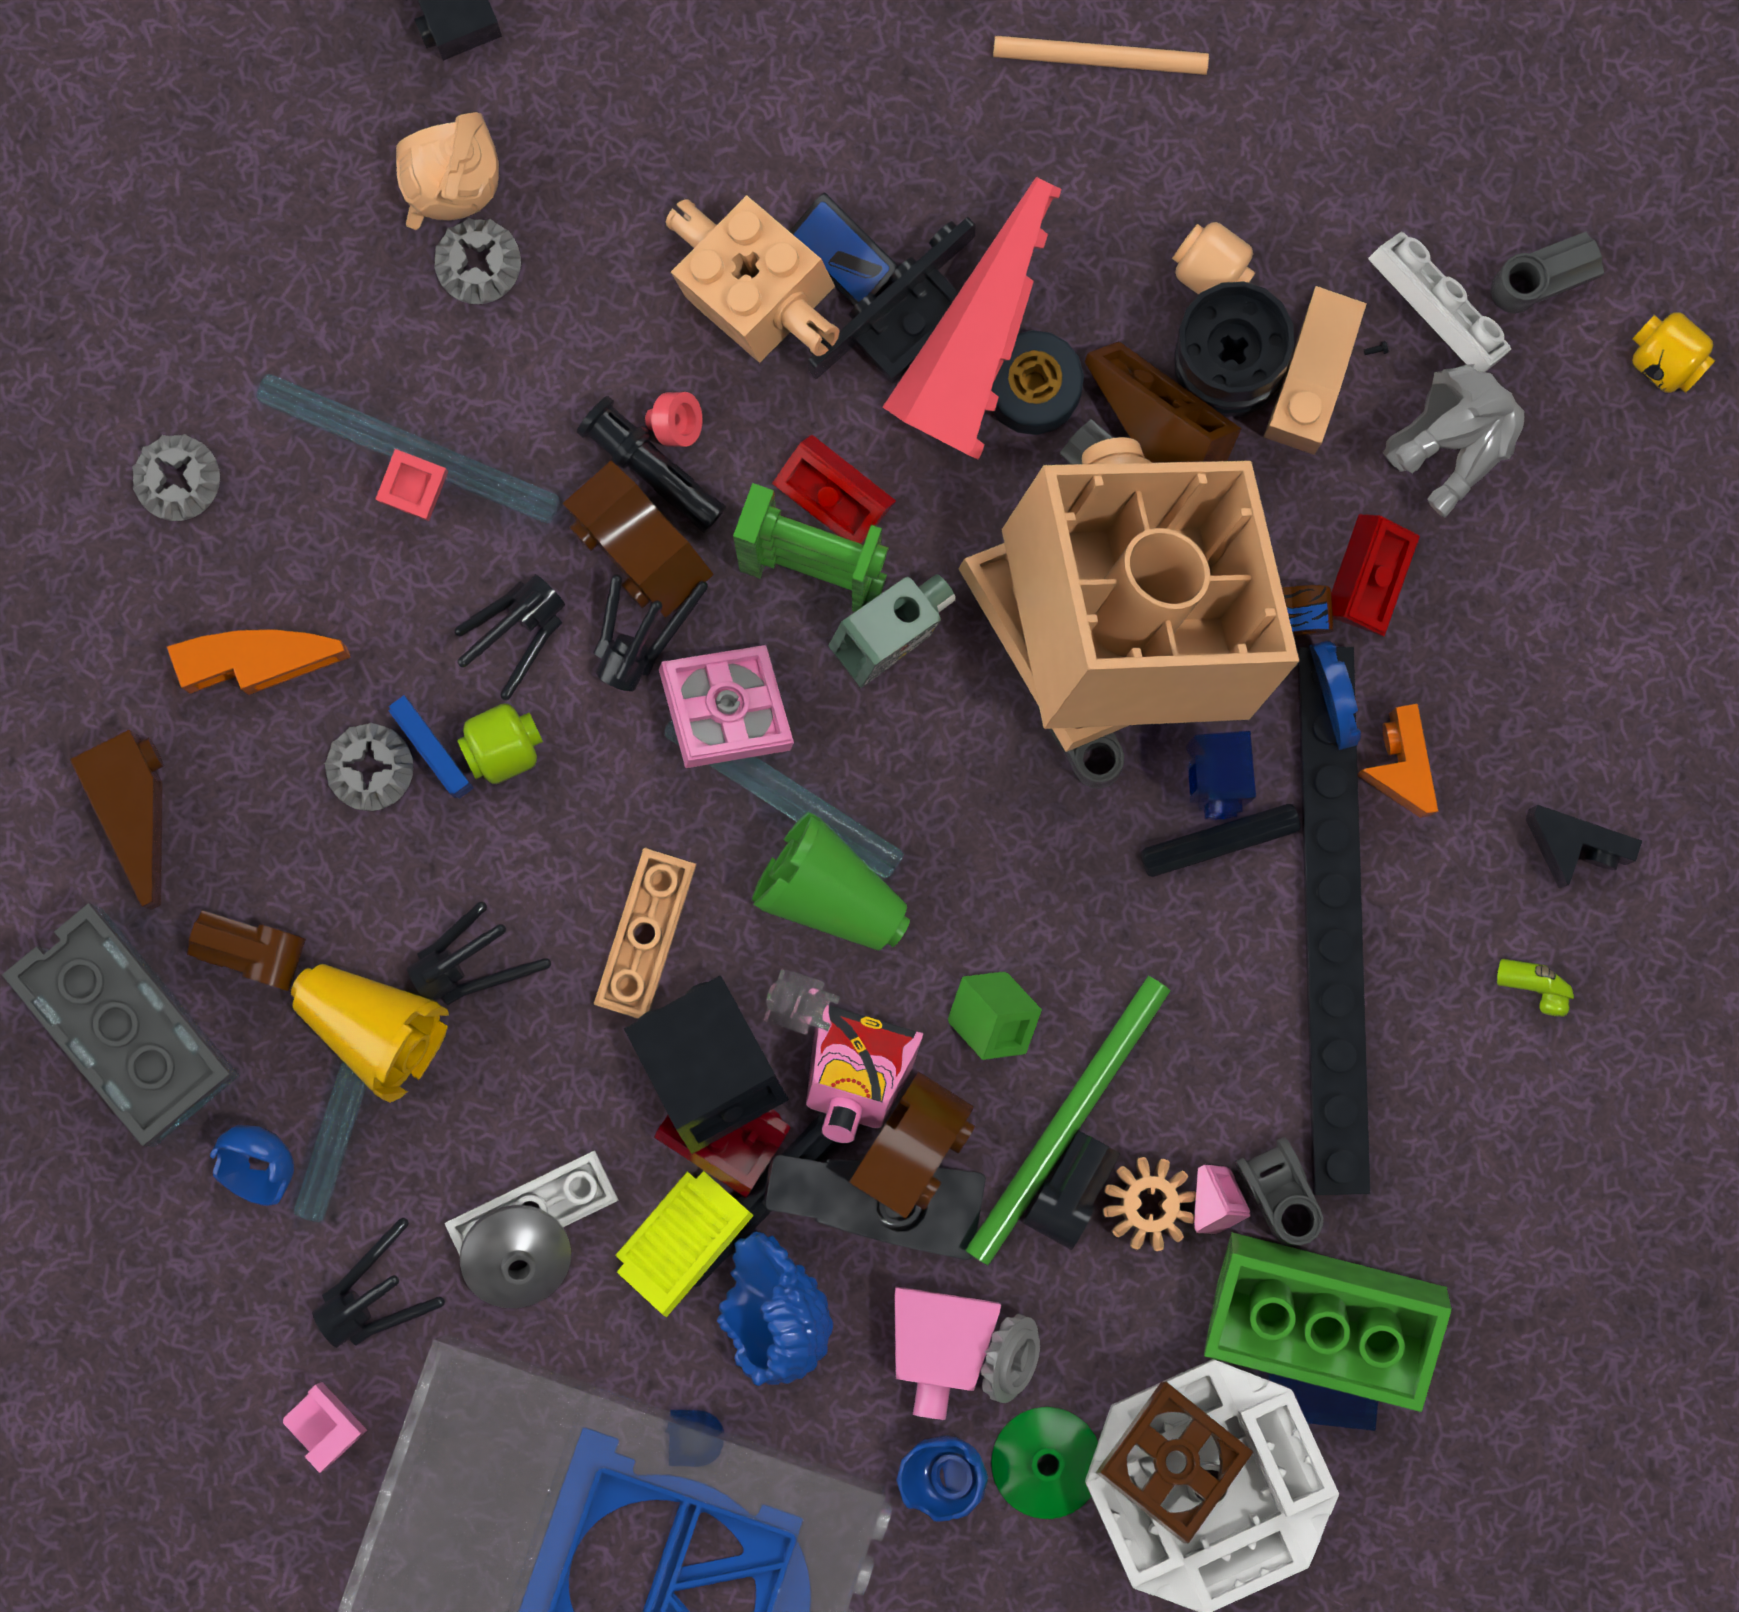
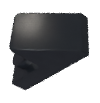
(1564, 836)

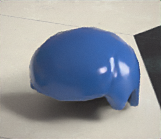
(234, 1170)
(963, 1474)

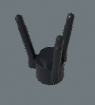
(530, 606)
(627, 657)
(439, 971)
(345, 1315)

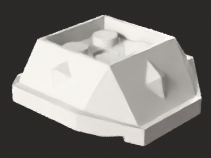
(1262, 1523)

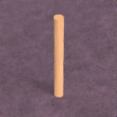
(1101, 55)

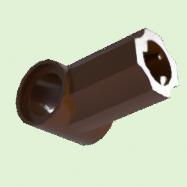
(258, 952)

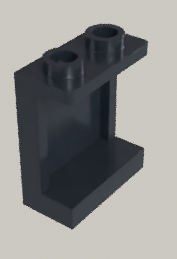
(705, 1064)

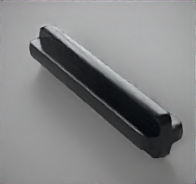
(1220, 840)

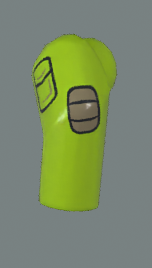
(1539, 979)

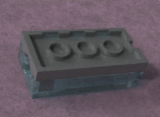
(121, 1026)

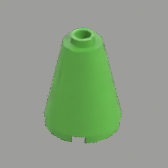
(830, 888)

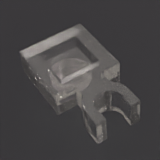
(798, 1002)

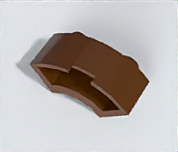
(636, 538)
(913, 1145)

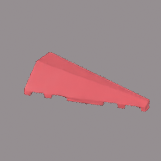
(956, 368)

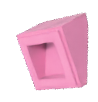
(1218, 1200)

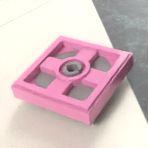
(725, 706)

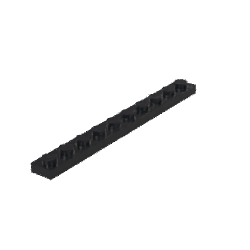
(1333, 943)

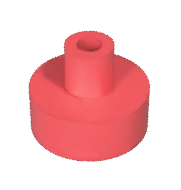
(675, 419)

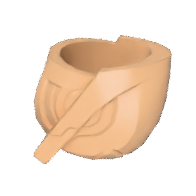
(447, 170)

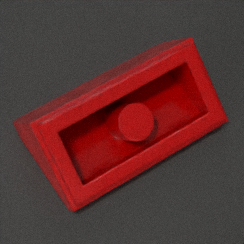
(833, 490)
(1372, 573)

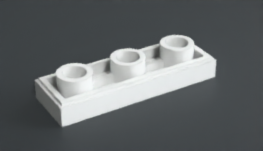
(1440, 302)
(564, 1193)

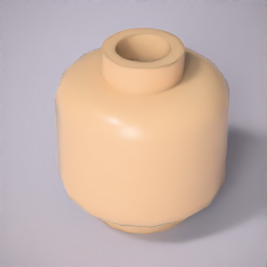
(1212, 257)

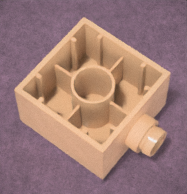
(1147, 590)

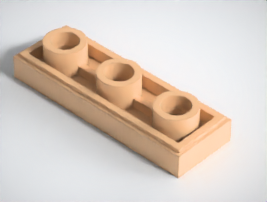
(655, 900)

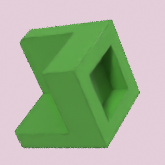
(994, 1015)

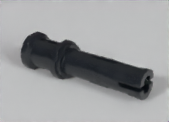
(633, 449)

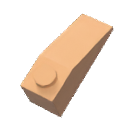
(1315, 371)

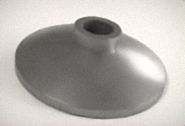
(510, 1236)

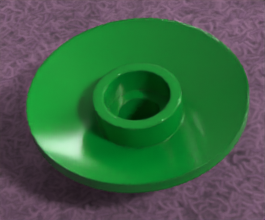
(1019, 1449)

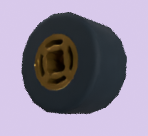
(1028, 402)

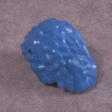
(774, 1313)

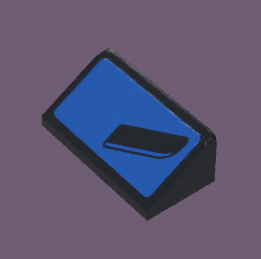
(846, 250)

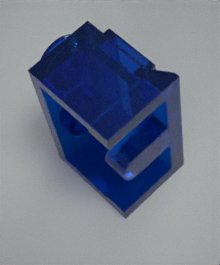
(1221, 773)

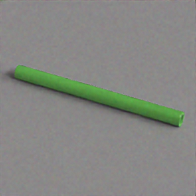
(1068, 1120)

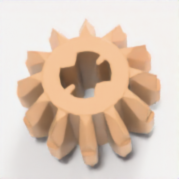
(1131, 1202)

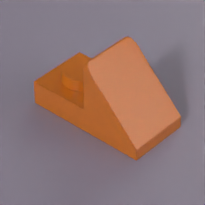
(1410, 779)

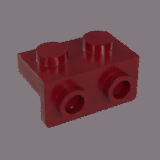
(738, 1156)

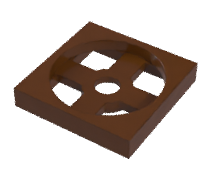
(1231, 1451)

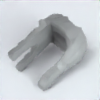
(1462, 413)

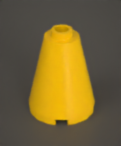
(371, 1026)

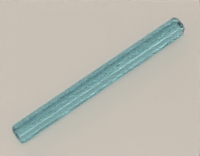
(386, 438)

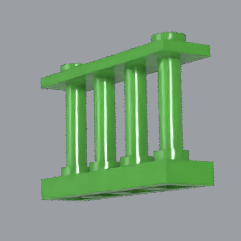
(772, 539)

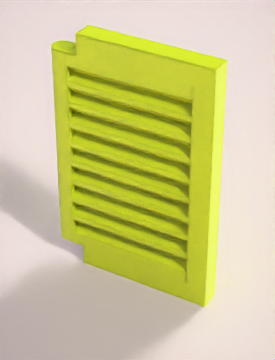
(681, 1240)

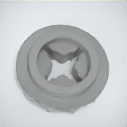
(475, 285)
(201, 474)
(386, 785)
(1011, 1358)

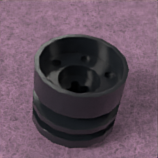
(1234, 319)

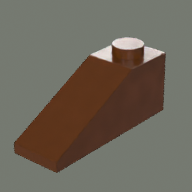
(1159, 411)
(128, 801)

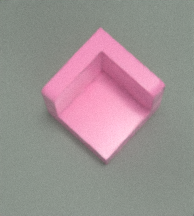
(323, 1426)

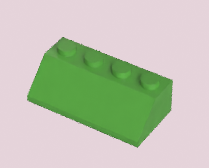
(1327, 1322)

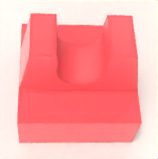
(412, 485)

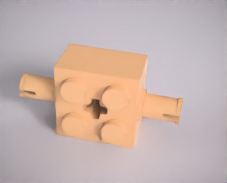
(753, 278)

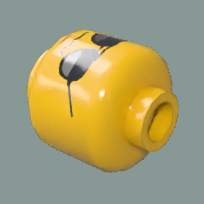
(1672, 352)

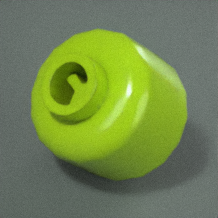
(500, 743)

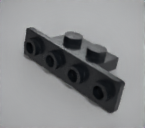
(903, 317)

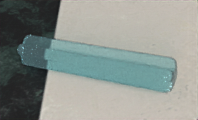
(330, 1146)

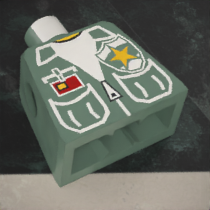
(877, 639)

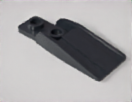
(825, 1194)

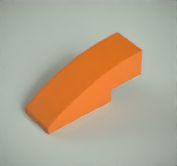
(253, 657)

